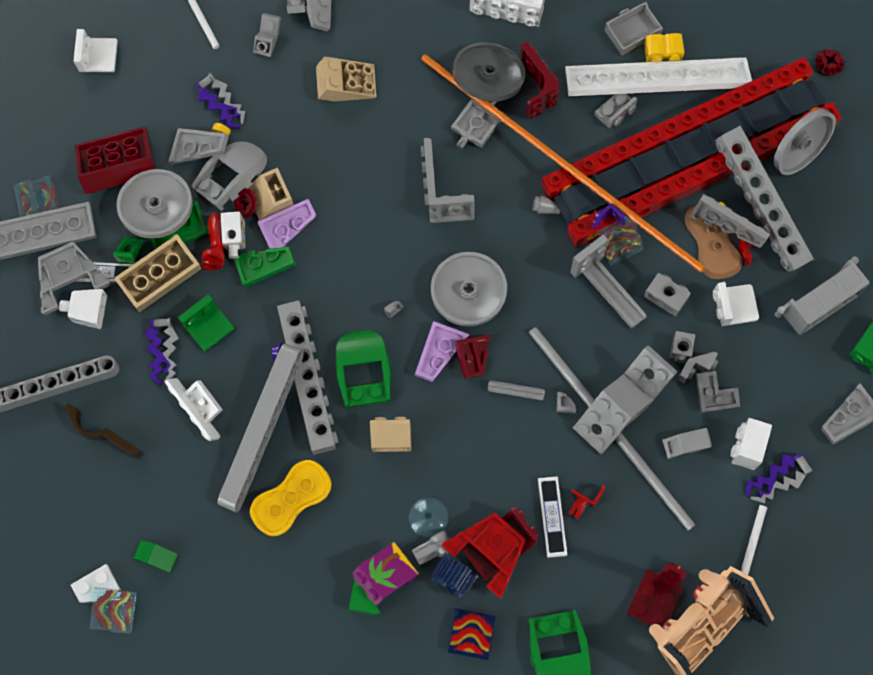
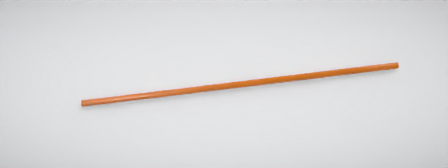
(572, 170)

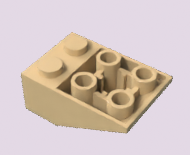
(345, 80)

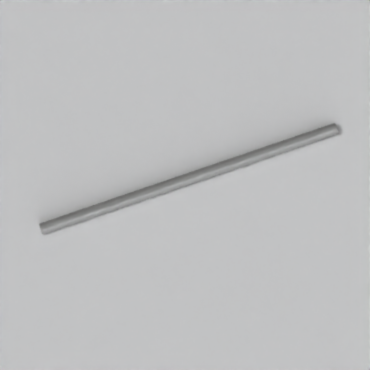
(621, 440)

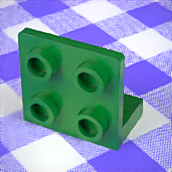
(206, 323)

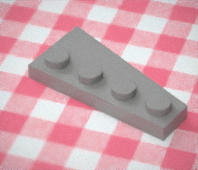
(730, 222)

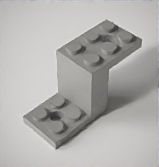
(624, 399)

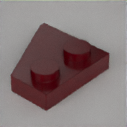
(472, 355)

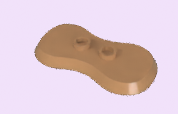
(715, 248)

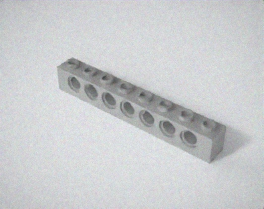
(765, 188)
(319, 443)

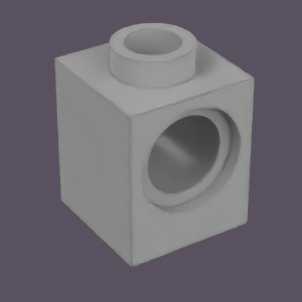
(685, 339)

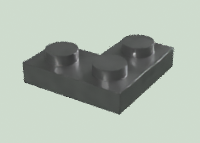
(713, 398)

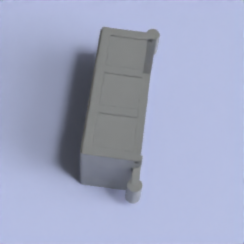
(825, 298)

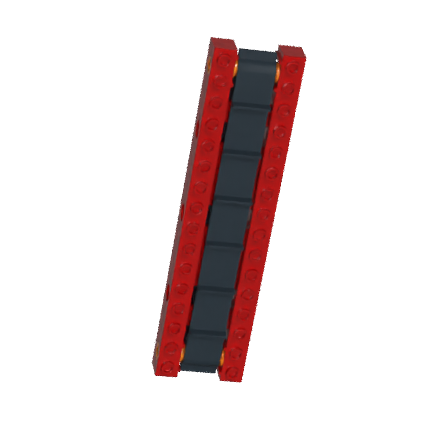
(682, 151)

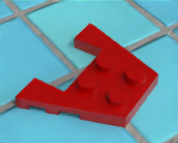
(496, 542)

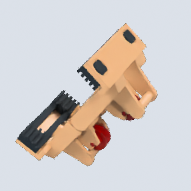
(692, 636)

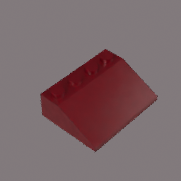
(113, 159)

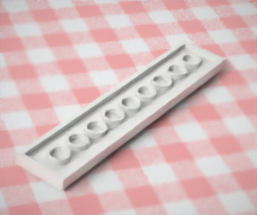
(657, 76)

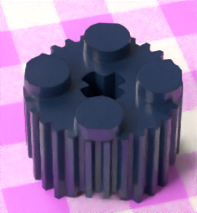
(454, 575)

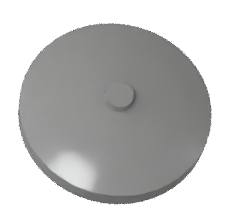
(804, 141)
(154, 203)
(468, 289)

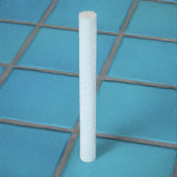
(204, 24)
(753, 539)

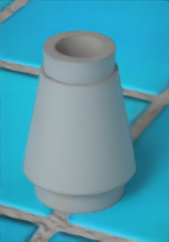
(545, 206)

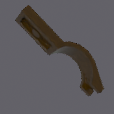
(75, 416)

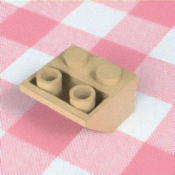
(271, 194)
(390, 435)

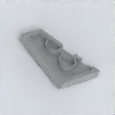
(196, 145)
(850, 417)

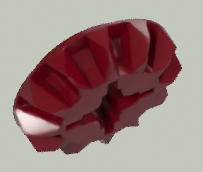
(832, 68)
(246, 210)

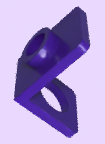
(609, 210)

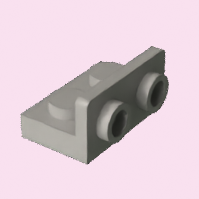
(614, 110)

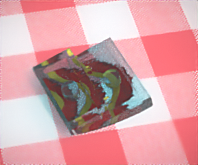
(36, 196)
(622, 241)
(112, 610)

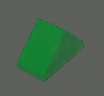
(128, 250)
(155, 556)
(360, 603)

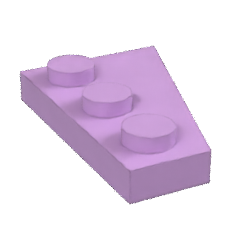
(286, 224)

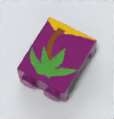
(384, 573)

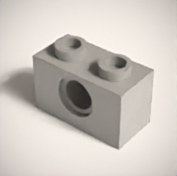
(671, 304)

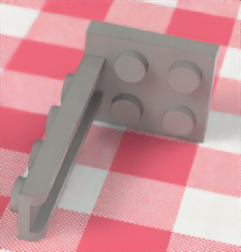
(445, 207)
(589, 264)

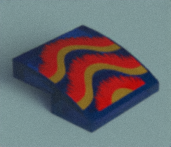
(471, 634)

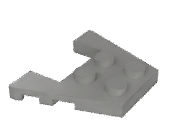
(62, 268)

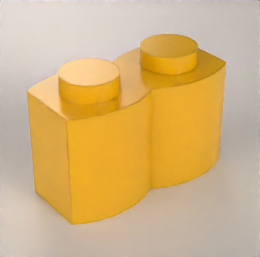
(664, 47)

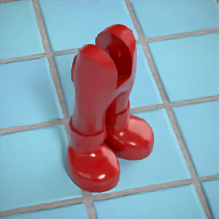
(214, 257)

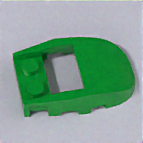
(357, 349)
(557, 625)

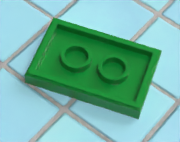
(192, 230)

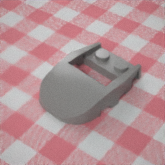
(242, 158)

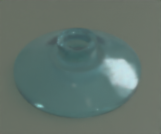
(429, 527)

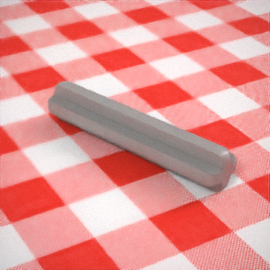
(516, 390)

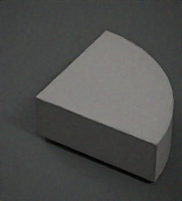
(393, 308)
(565, 403)

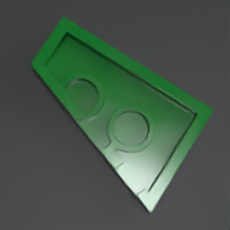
(260, 265)

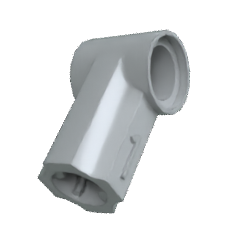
(431, 549)

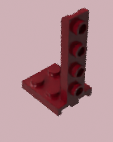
(657, 595)

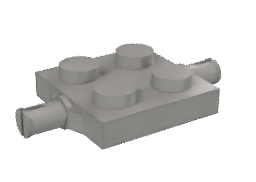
(475, 124)

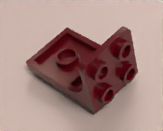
(543, 79)
(516, 520)

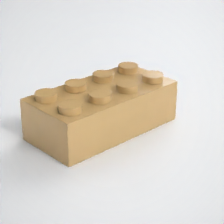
(158, 273)

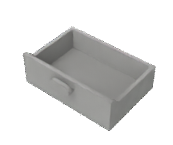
(632, 27)

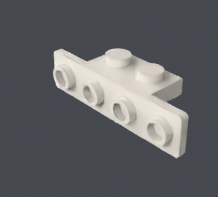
(198, 404)

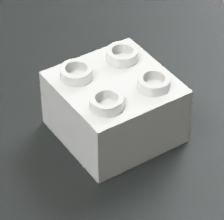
(751, 443)

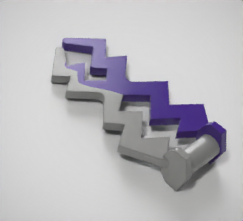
(224, 107)
(161, 357)
(771, 481)

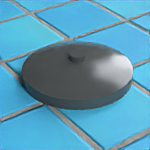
(488, 71)

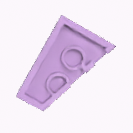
(438, 350)

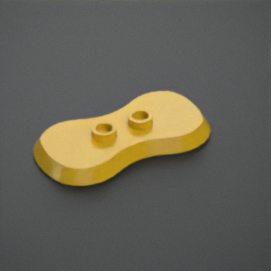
(277, 508)

